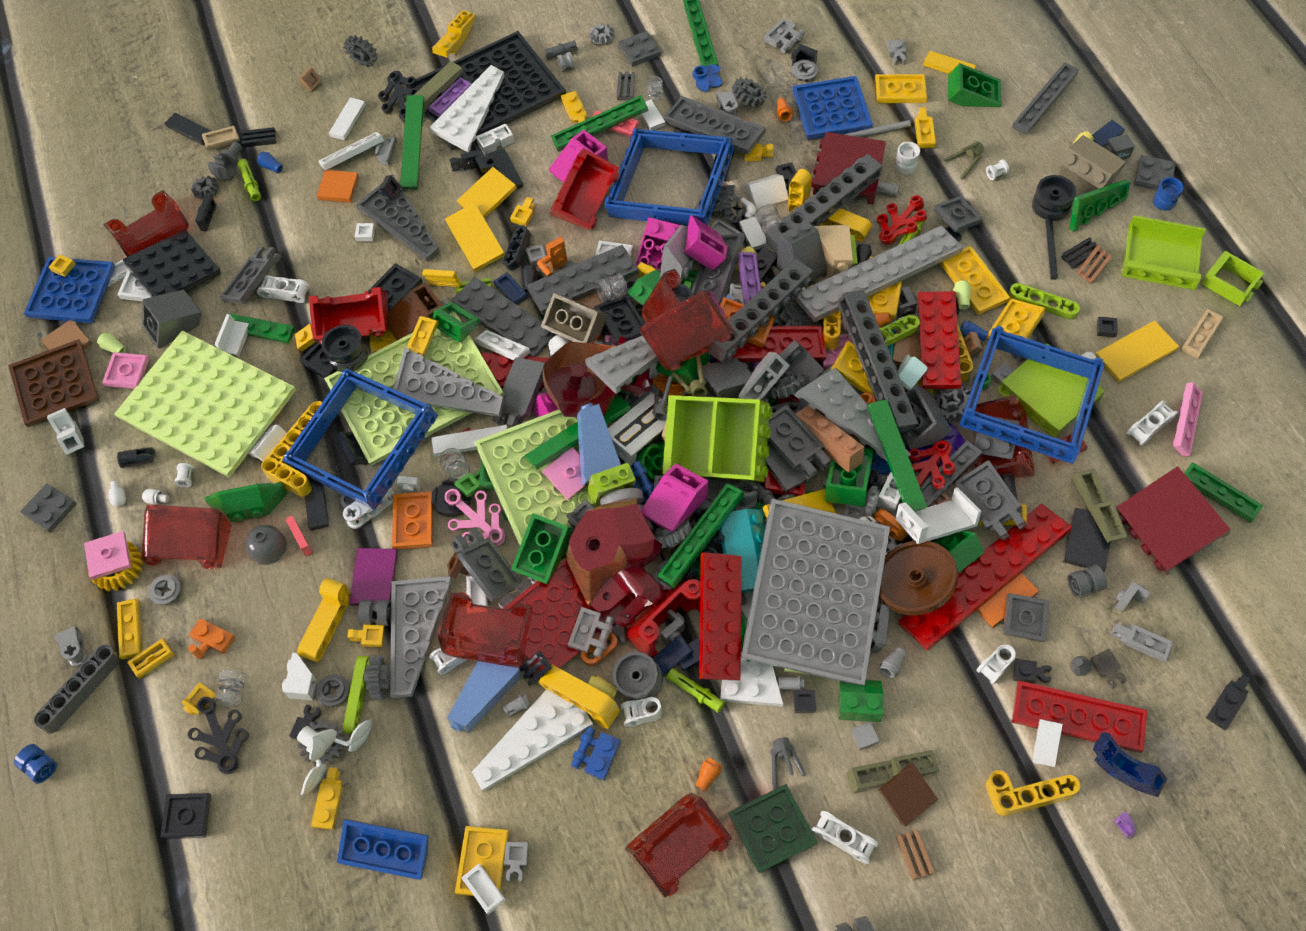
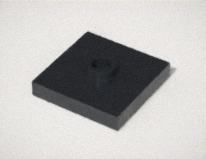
(185, 816)

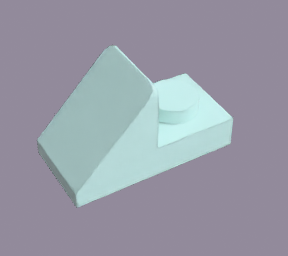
(911, 371)

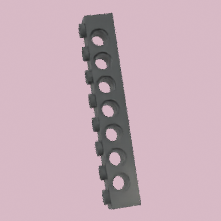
(829, 198)
(761, 307)
(876, 357)

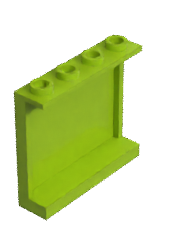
(1163, 252)
(1047, 394)

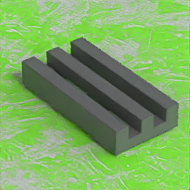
(626, 76)

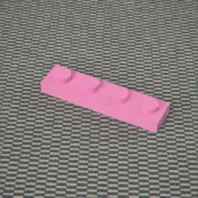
(1188, 419)

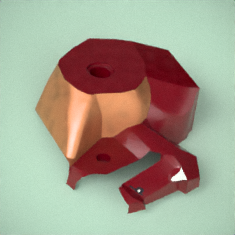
(575, 385)
(610, 558)

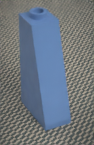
(595, 443)
(481, 693)

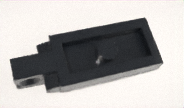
(1229, 702)

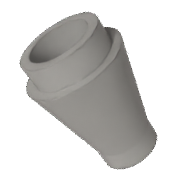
(891, 664)

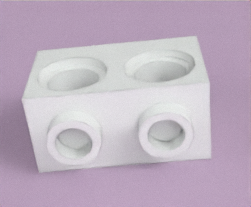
(889, 496)

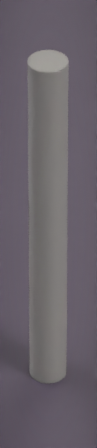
(881, 129)

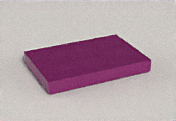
(373, 575)

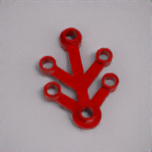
(888, 236)
(930, 465)

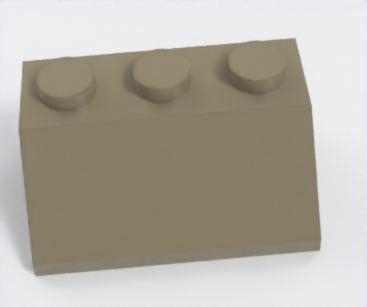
(1092, 162)
(573, 319)

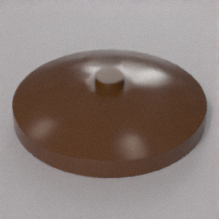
(918, 578)

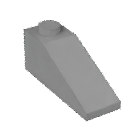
(764, 376)

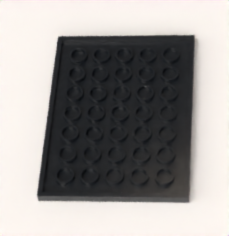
(525, 84)

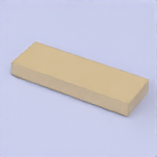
(1202, 333)

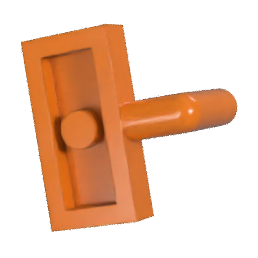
(555, 256)
(211, 637)

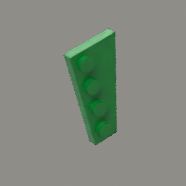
(1096, 202)

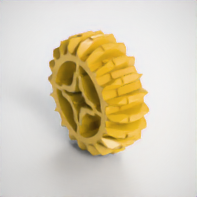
(125, 576)

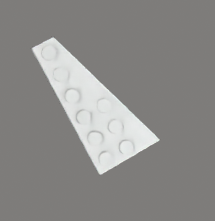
(468, 112)
(757, 681)
(539, 731)

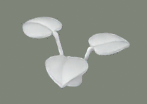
(318, 744)

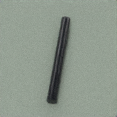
(1051, 249)

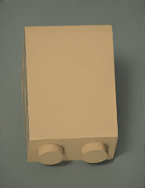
(836, 248)

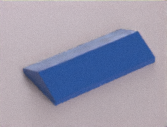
(383, 849)

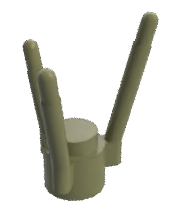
(973, 150)
(697, 387)

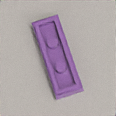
(442, 103)

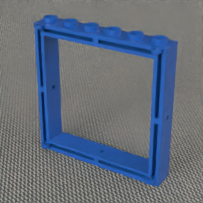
(643, 138)
(1046, 355)
(394, 464)

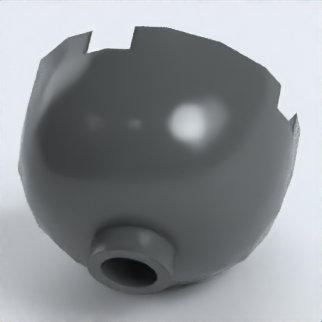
(265, 544)

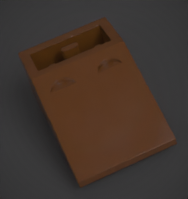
(416, 303)

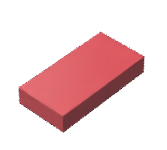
(299, 536)

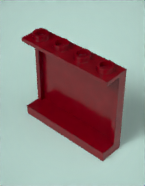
(842, 152)
(1171, 520)

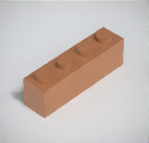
(837, 443)

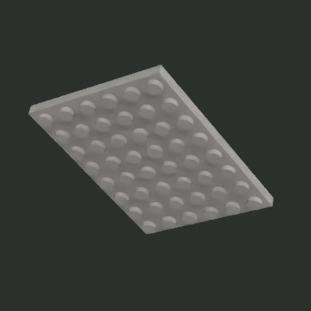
(816, 592)

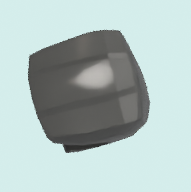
(225, 163)

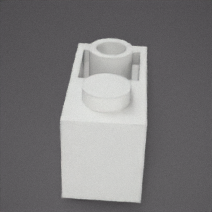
(299, 681)

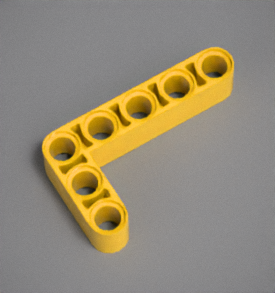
(800, 191)
(278, 470)

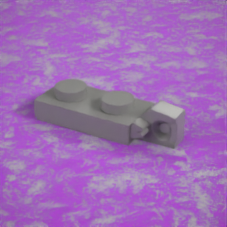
(1143, 641)

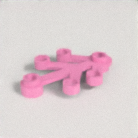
(477, 520)

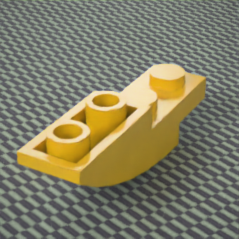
(456, 34)

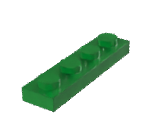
(267, 329)
(1223, 492)

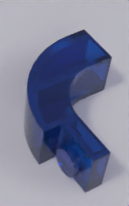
(1126, 769)

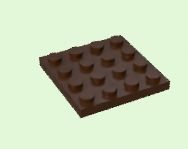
(53, 382)

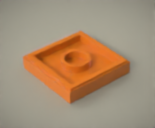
(337, 186)

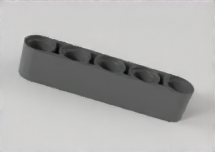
(68, 694)

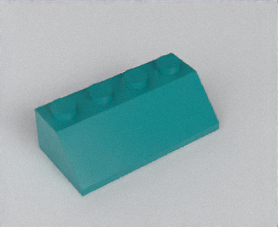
(744, 537)

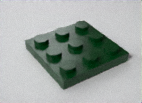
(772, 828)

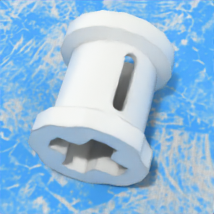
(997, 169)
(184, 475)

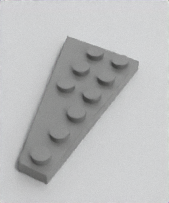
(622, 363)
(443, 388)
(842, 407)
(414, 617)

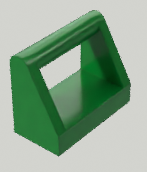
(452, 326)

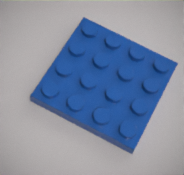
(832, 107)
(73, 296)

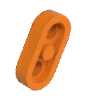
(896, 531)
(592, 662)

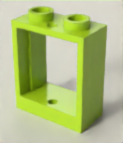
(1238, 268)
(609, 481)

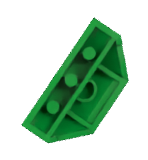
(247, 501)

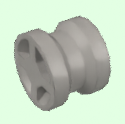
(565, 61)

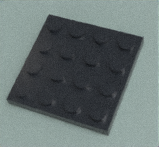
(171, 265)

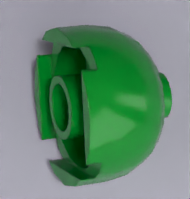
(652, 459)

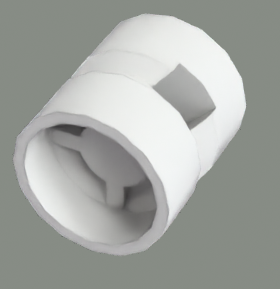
(907, 158)

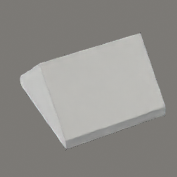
(767, 191)

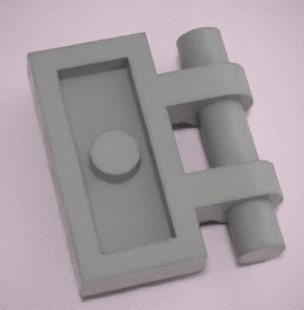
(781, 31)
(584, 631)

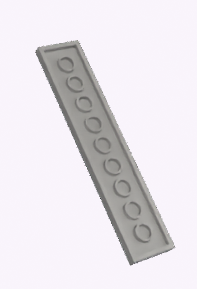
(879, 271)

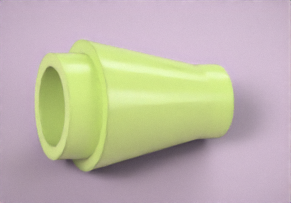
(962, 294)
(110, 343)

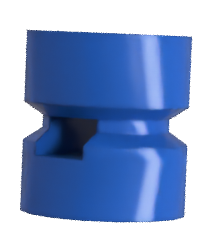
(1168, 193)
(35, 763)

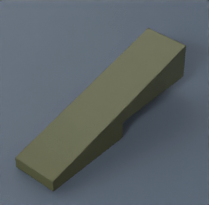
(439, 83)
(1098, 505)
(877, 774)

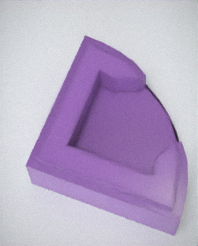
(1126, 825)

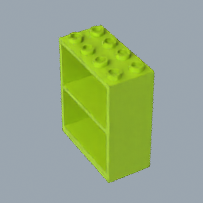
(718, 437)

